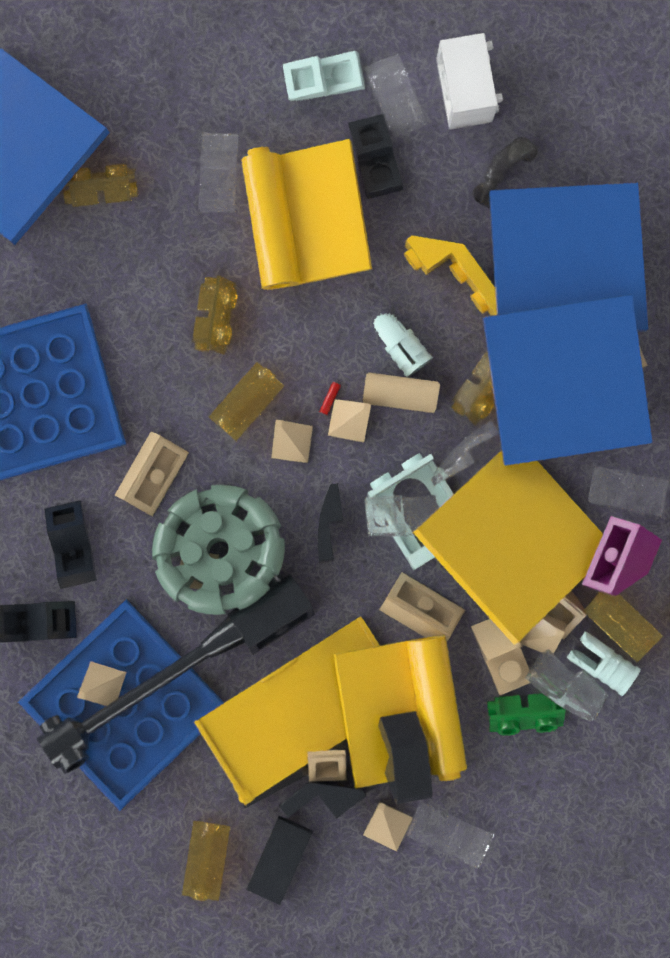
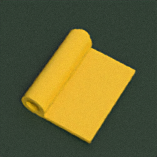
(306, 214)
(393, 682)

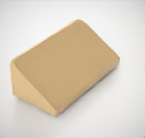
(401, 392)
(151, 473)
(421, 608)

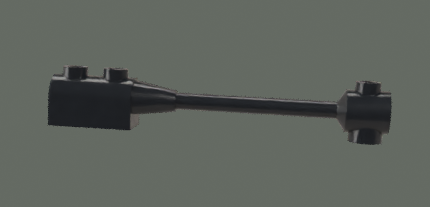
(257, 626)

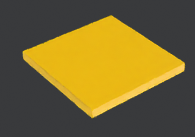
(512, 543)

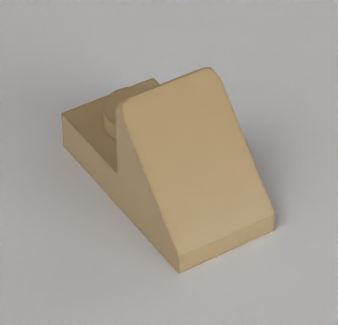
(501, 656)

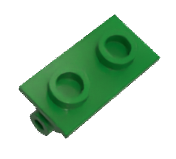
(510, 718)

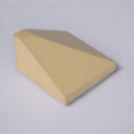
(349, 420)
(291, 441)
(569, 611)
(545, 635)
(101, 684)
(327, 765)
(388, 826)

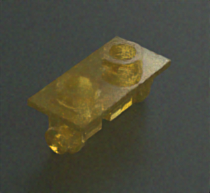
(113, 181)
(218, 298)
(476, 400)
(246, 401)
(623, 624)
(206, 861)

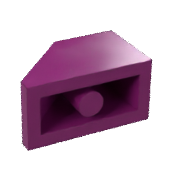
(621, 557)

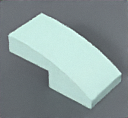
(323, 77)

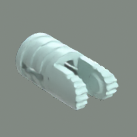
(402, 344)
(612, 667)

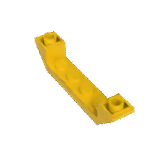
(431, 253)

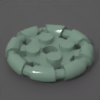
(212, 528)

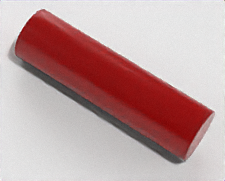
(330, 397)

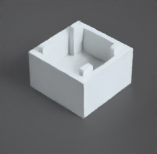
(467, 81)

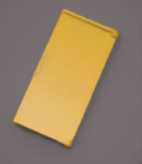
(283, 716)

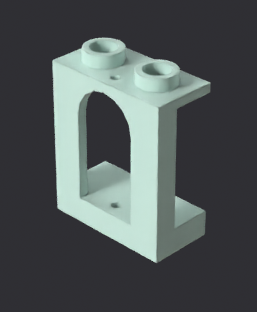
(422, 470)

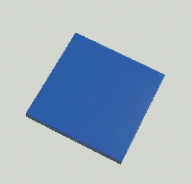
(40, 145)
(567, 246)
(567, 379)
(54, 393)
(147, 736)

